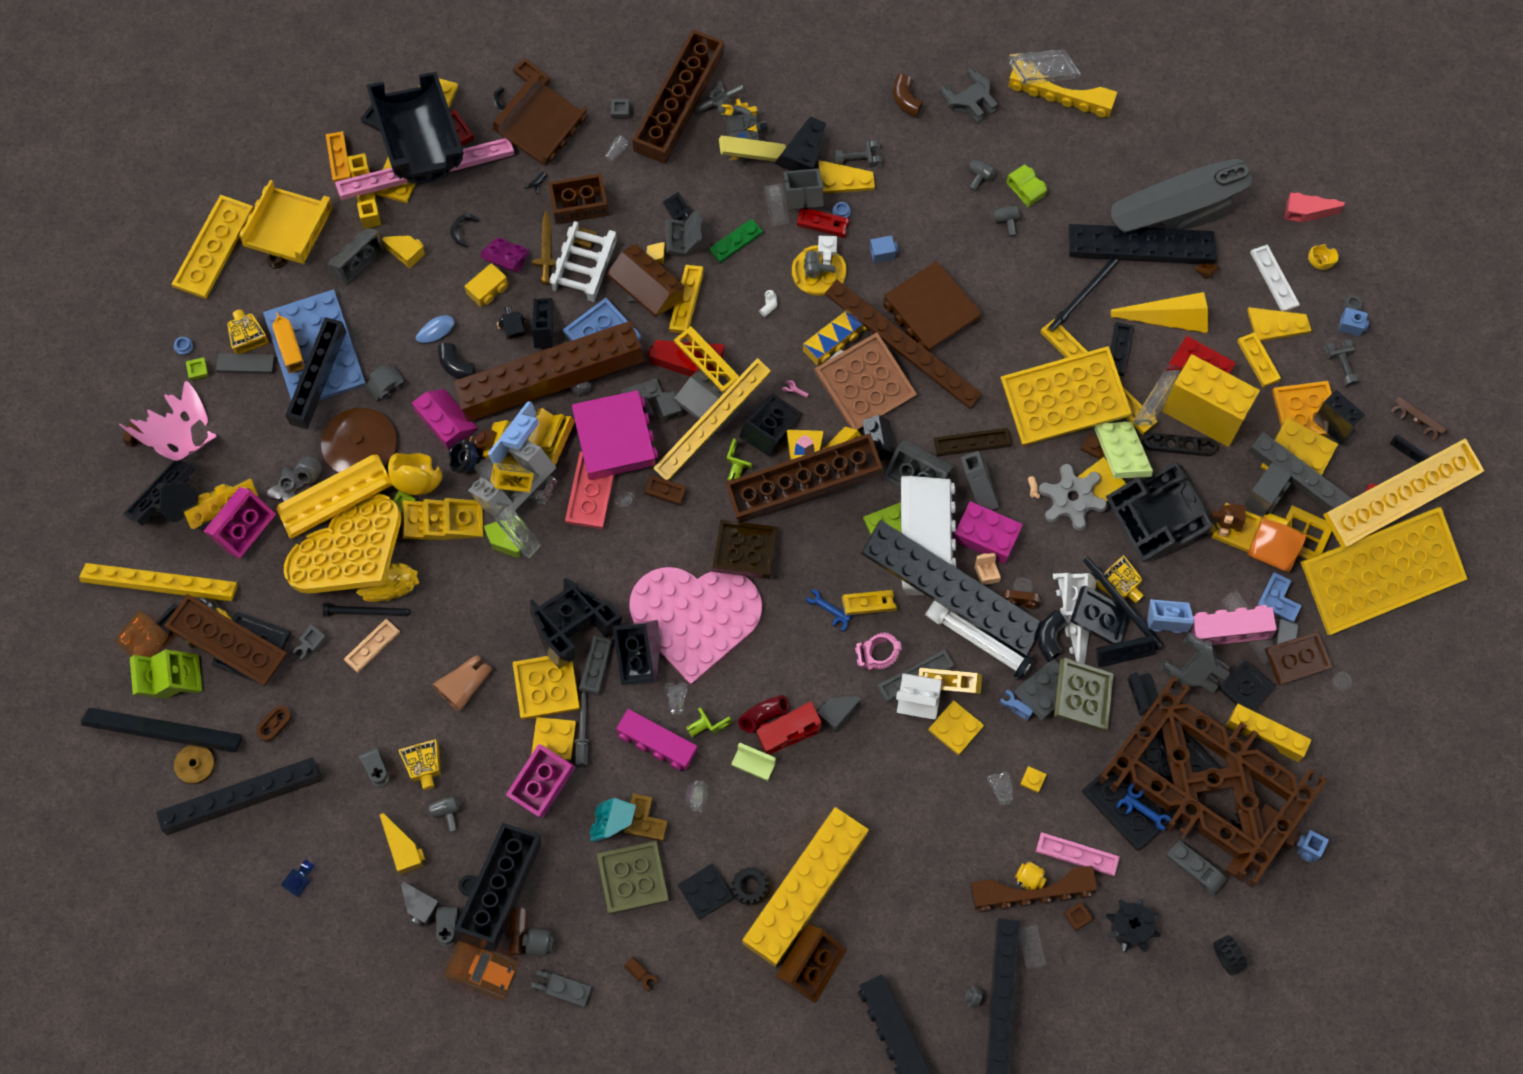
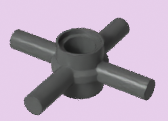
(719, 97)

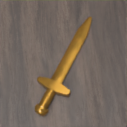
(545, 261)

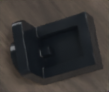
(676, 206)

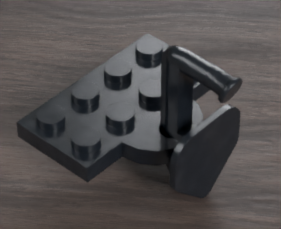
(166, 495)

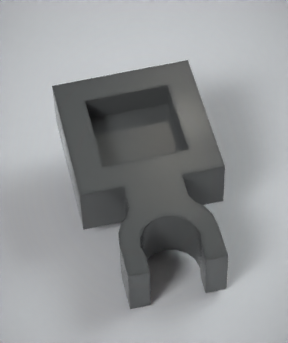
(312, 640)

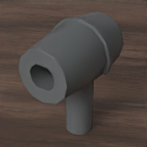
(982, 170)
(1008, 214)
(813, 267)
(446, 808)

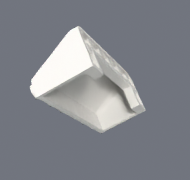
(928, 517)

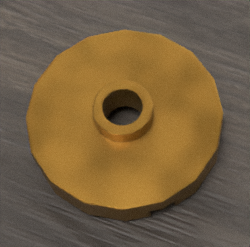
(199, 772)

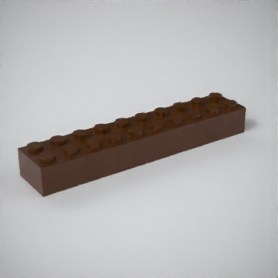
(549, 371)

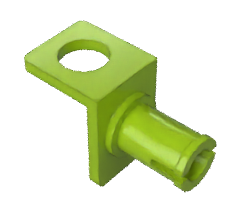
(737, 464)
(704, 723)

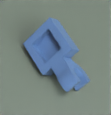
(1016, 706)

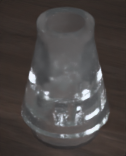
(617, 148)

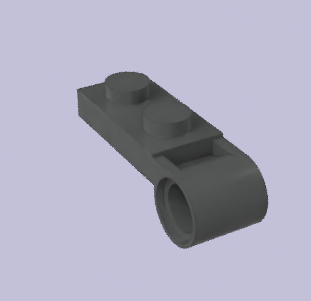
(1197, 867)

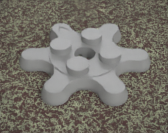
(1073, 509)

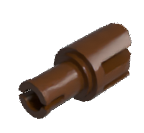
(516, 928)

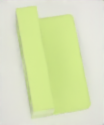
(754, 762)

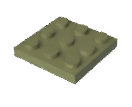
(1083, 694)
(632, 877)

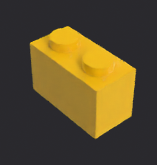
(486, 285)

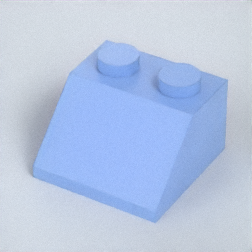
(1169, 616)

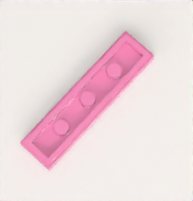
(1077, 854)

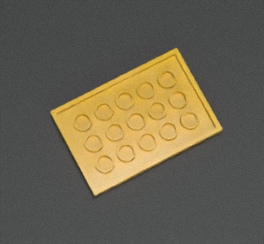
(1065, 396)

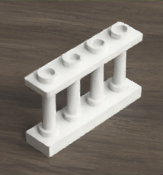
(602, 258)

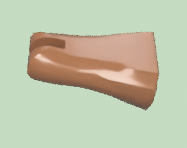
(462, 682)

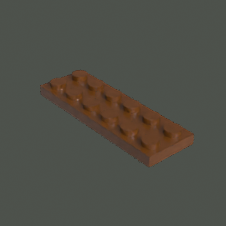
(225, 640)

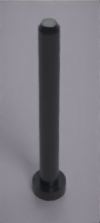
(364, 610)

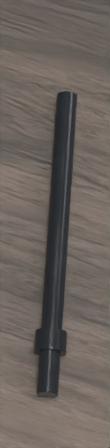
(1063, 316)
(1098, 574)

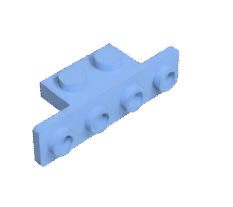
(515, 434)

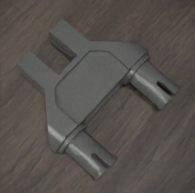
(971, 98)
(1199, 667)

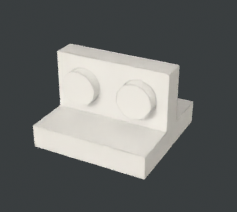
(919, 696)

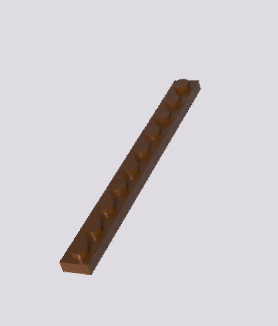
(903, 344)

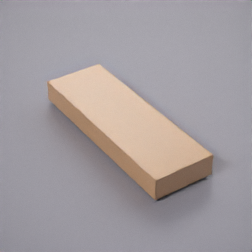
(371, 645)

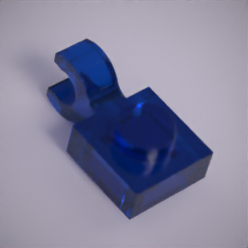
(297, 880)

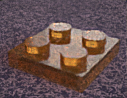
(141, 636)

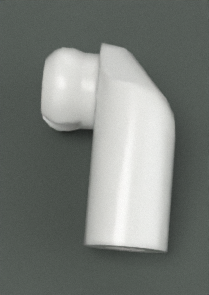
(771, 303)

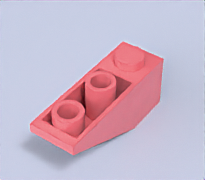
(1307, 208)

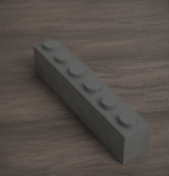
(1302, 475)

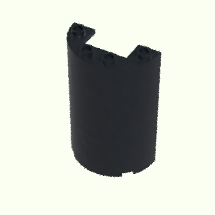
(417, 130)

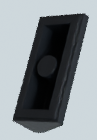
(1408, 449)

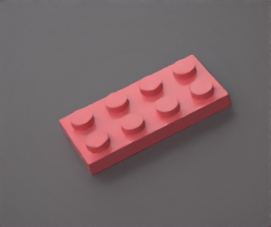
(588, 498)

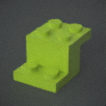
(165, 674)

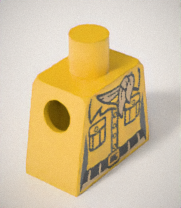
(245, 333)
(507, 477)
(1124, 579)
(422, 762)

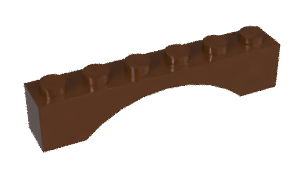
(992, 894)

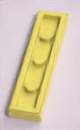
(750, 148)

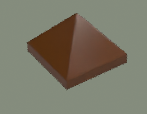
(1207, 270)

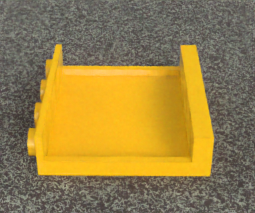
(285, 223)

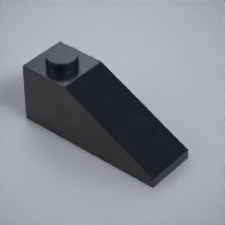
(542, 323)

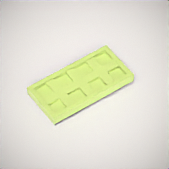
(1123, 450)

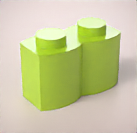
(1026, 185)

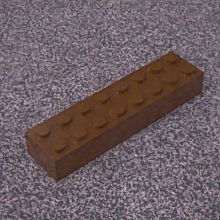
(678, 96)
(804, 478)

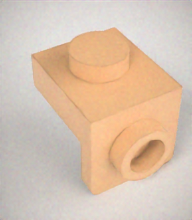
(987, 569)

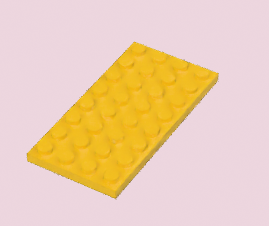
(1384, 570)

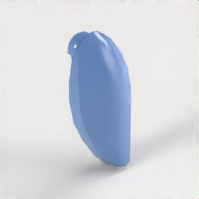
(435, 329)

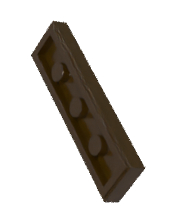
(972, 442)

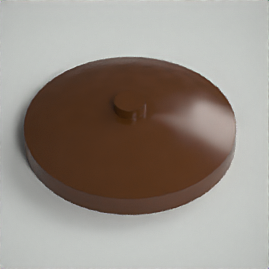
(356, 436)

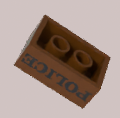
(578, 198)

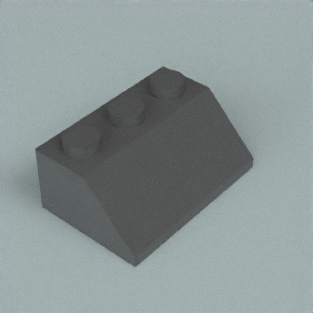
(356, 255)
(699, 395)
(914, 461)

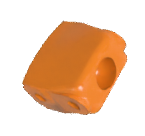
(1276, 544)

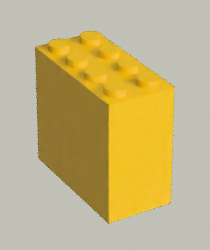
(1210, 400)

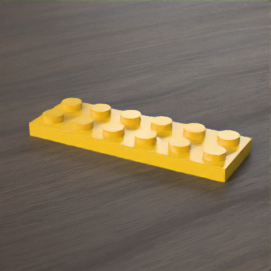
(212, 247)

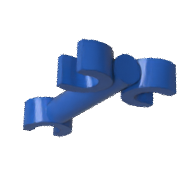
(841, 617)
(1132, 800)

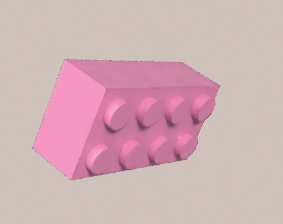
(1235, 626)

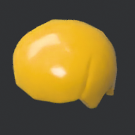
(1327, 256)

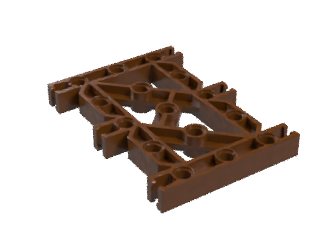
(1186, 785)

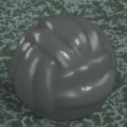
(582, 389)

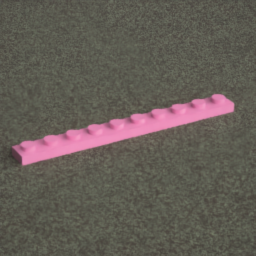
(386, 178)

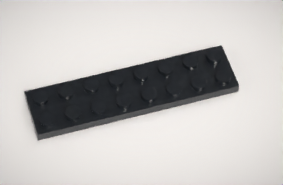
(1142, 244)

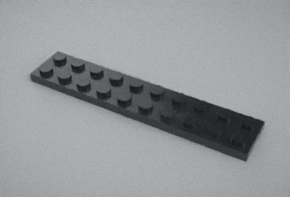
(951, 588)

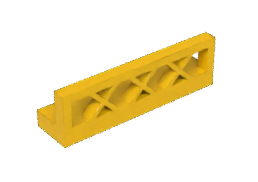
(710, 356)

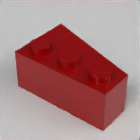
(789, 729)

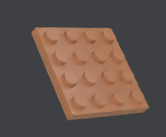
(865, 381)

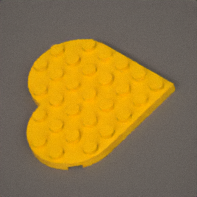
(349, 552)

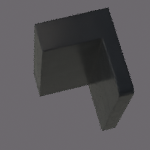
(1142, 691)

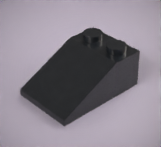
(769, 424)
(637, 651)

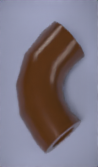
(904, 97)

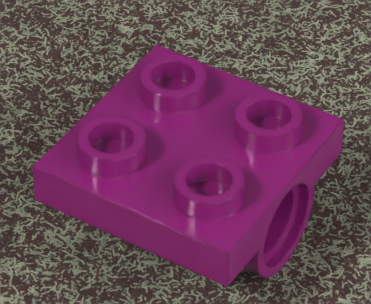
(505, 254)

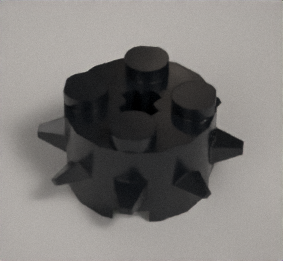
(1122, 929)

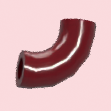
(763, 712)

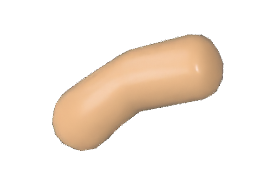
(1034, 487)

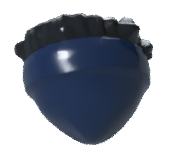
(463, 456)

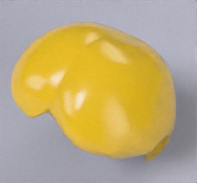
(413, 473)

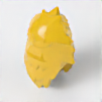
(399, 582)

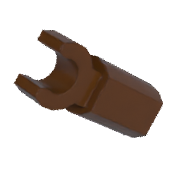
(640, 972)

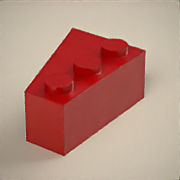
(1191, 346)

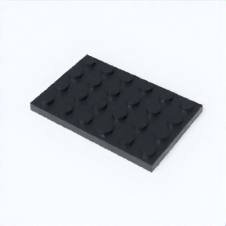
(1136, 826)

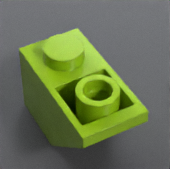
(500, 540)

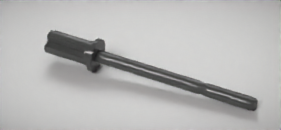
(582, 743)

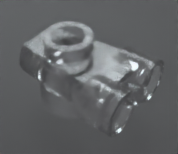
(676, 696)
(1001, 784)

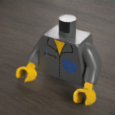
(742, 123)

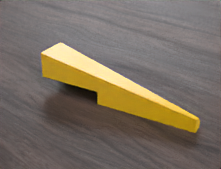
(1182, 312)

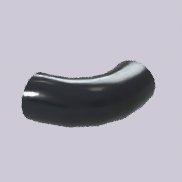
(452, 364)
(1048, 635)

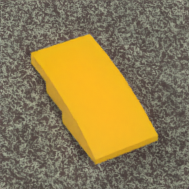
(442, 519)

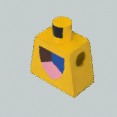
(803, 442)

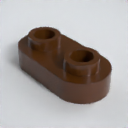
(1028, 599)
(272, 722)

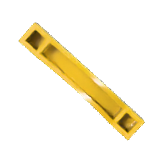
(1093, 100)

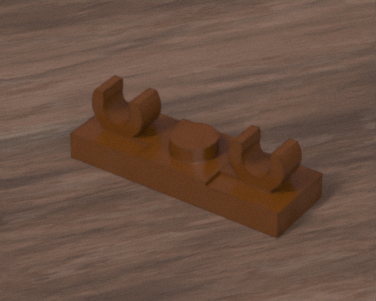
(1419, 417)

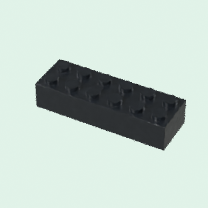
(498, 887)

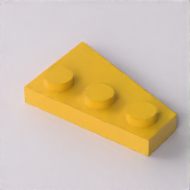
(842, 178)
(1277, 324)

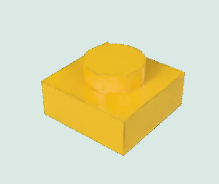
(1033, 779)

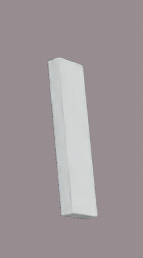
(1275, 278)

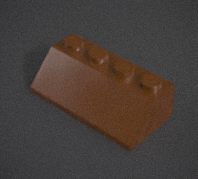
(646, 280)

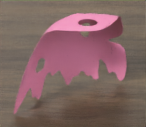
(172, 429)

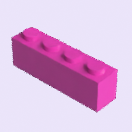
(657, 740)

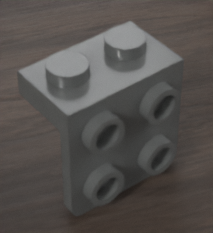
(683, 236)

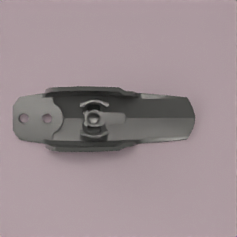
(1185, 199)

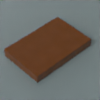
(1298, 658)

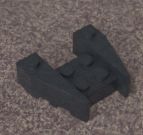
(568, 614)

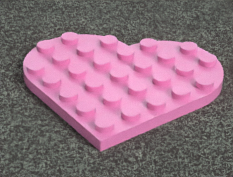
(695, 616)

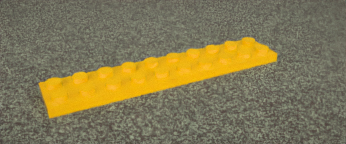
(1403, 493)

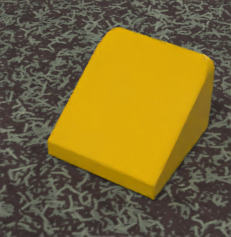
(657, 252)

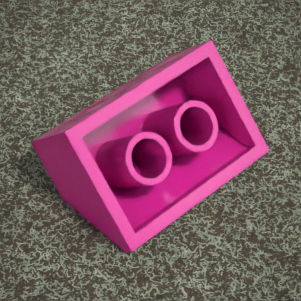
(443, 417)

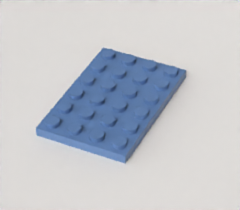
(306, 319)

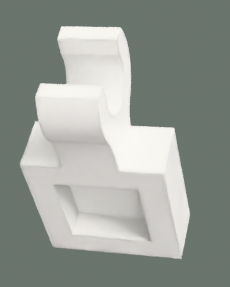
(827, 247)

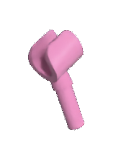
(793, 388)

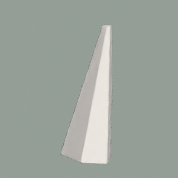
(1069, 590)

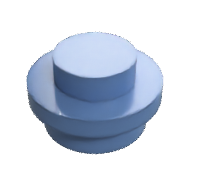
(842, 209)
(183, 345)

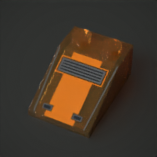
(481, 970)

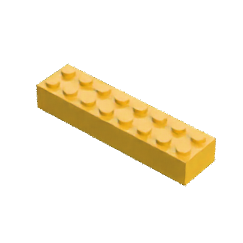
(805, 887)

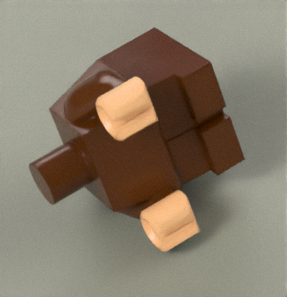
(1229, 517)

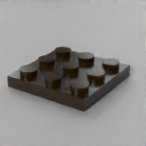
(744, 549)

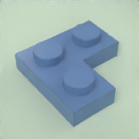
(1274, 597)

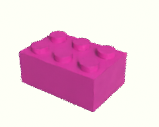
(239, 522)
(987, 532)
(540, 780)

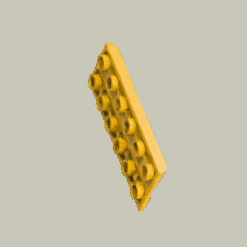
(333, 495)

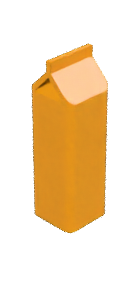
(288, 344)

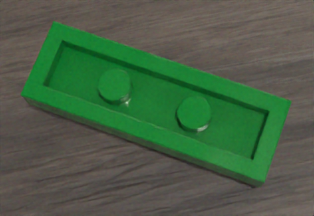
(735, 241)

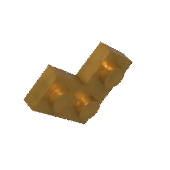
(642, 824)

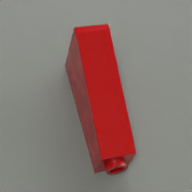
(671, 357)

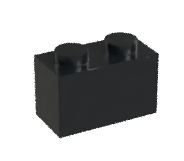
(881, 435)

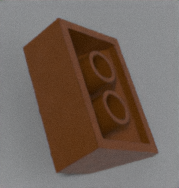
(811, 962)

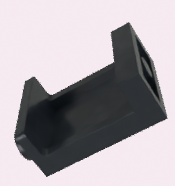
(1338, 417)

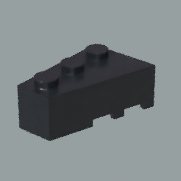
(804, 147)

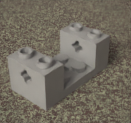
(530, 458)

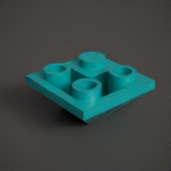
(611, 818)

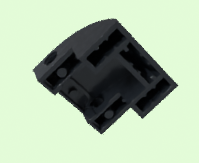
(1162, 513)

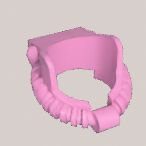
(868, 647)

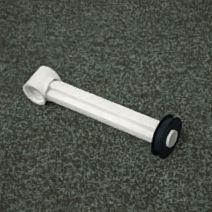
(979, 638)

